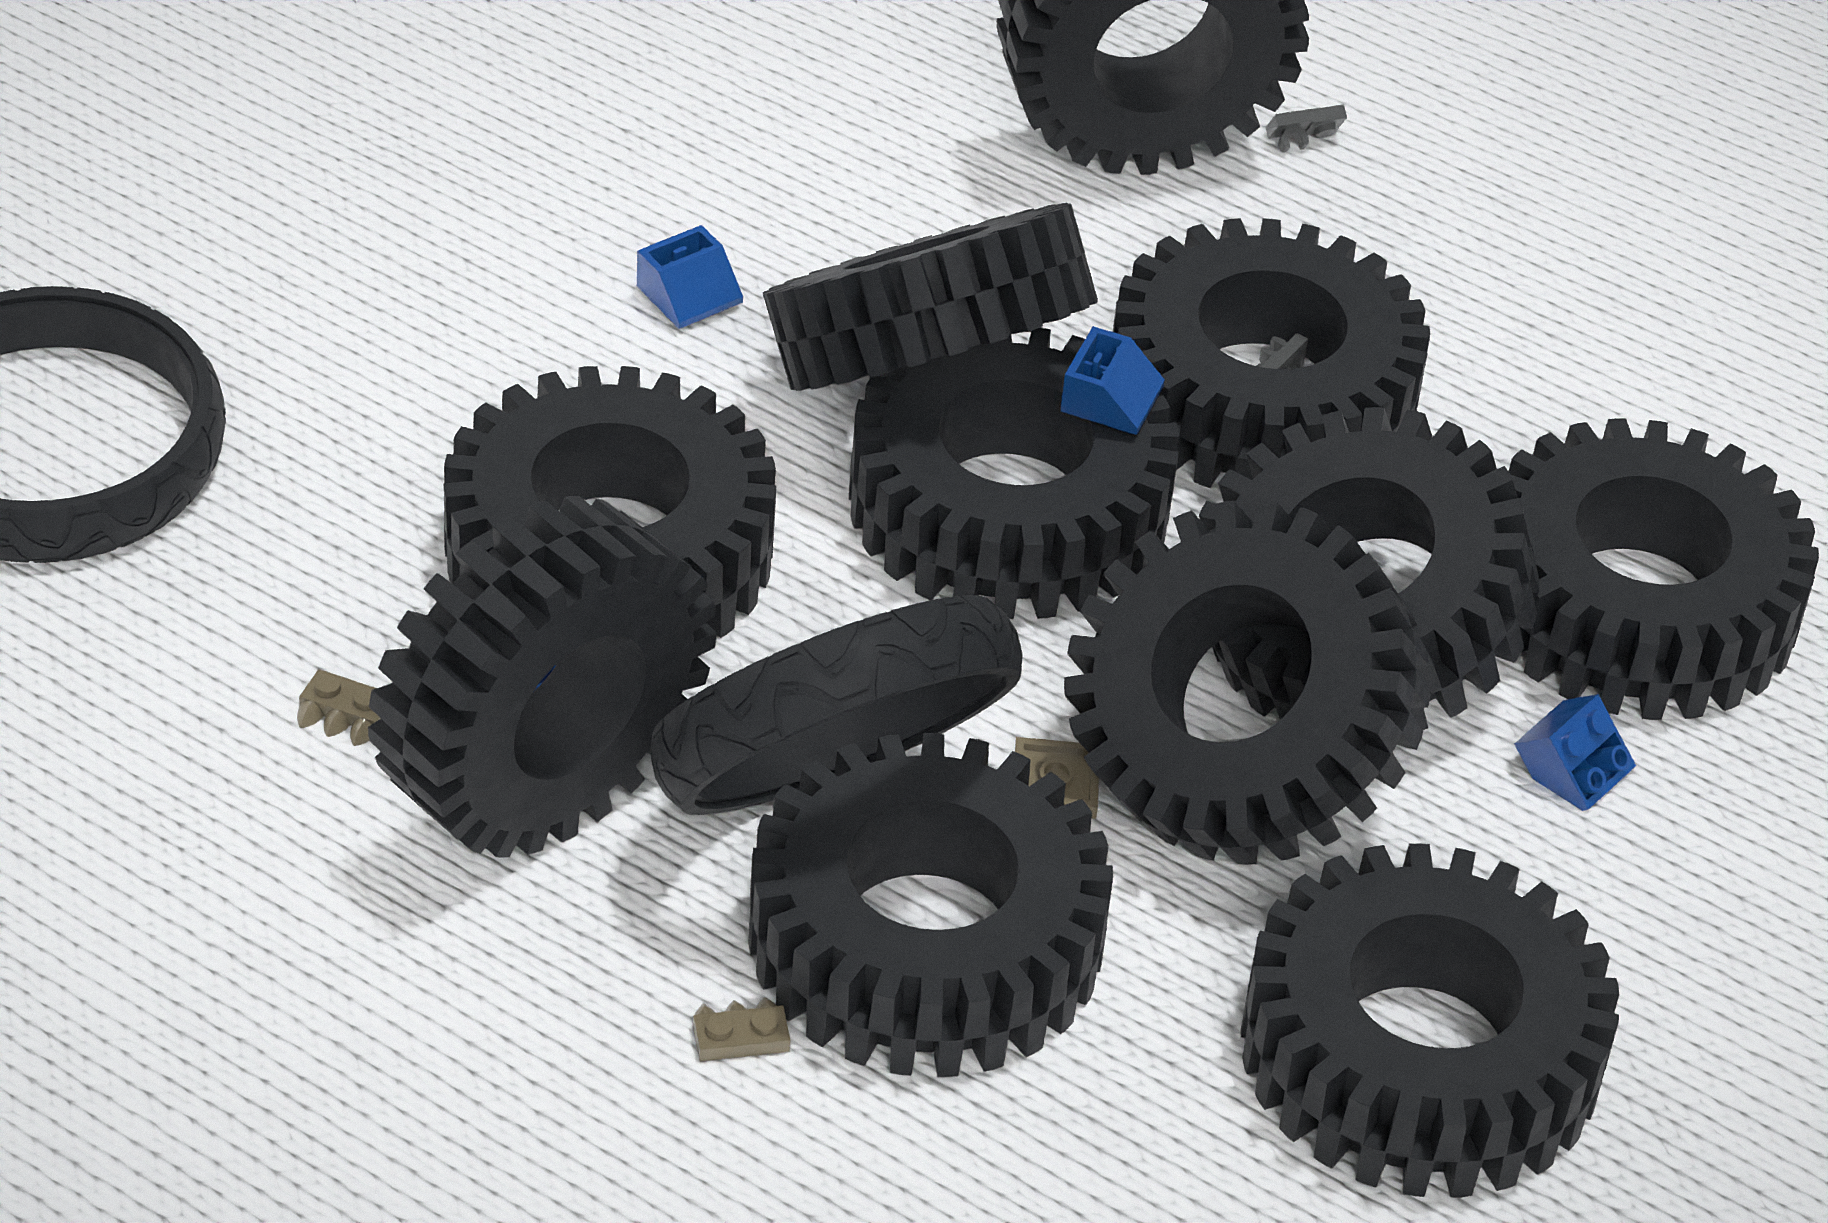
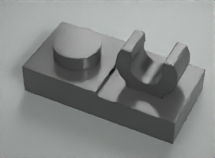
(1301, 123)
(1284, 354)

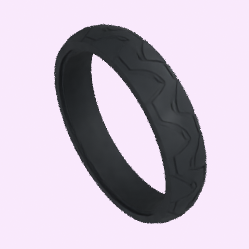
(147, 502)
(862, 681)

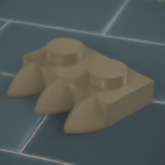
(340, 702)
(741, 1031)

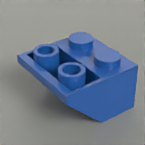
(688, 276)
(1111, 382)
(1576, 751)

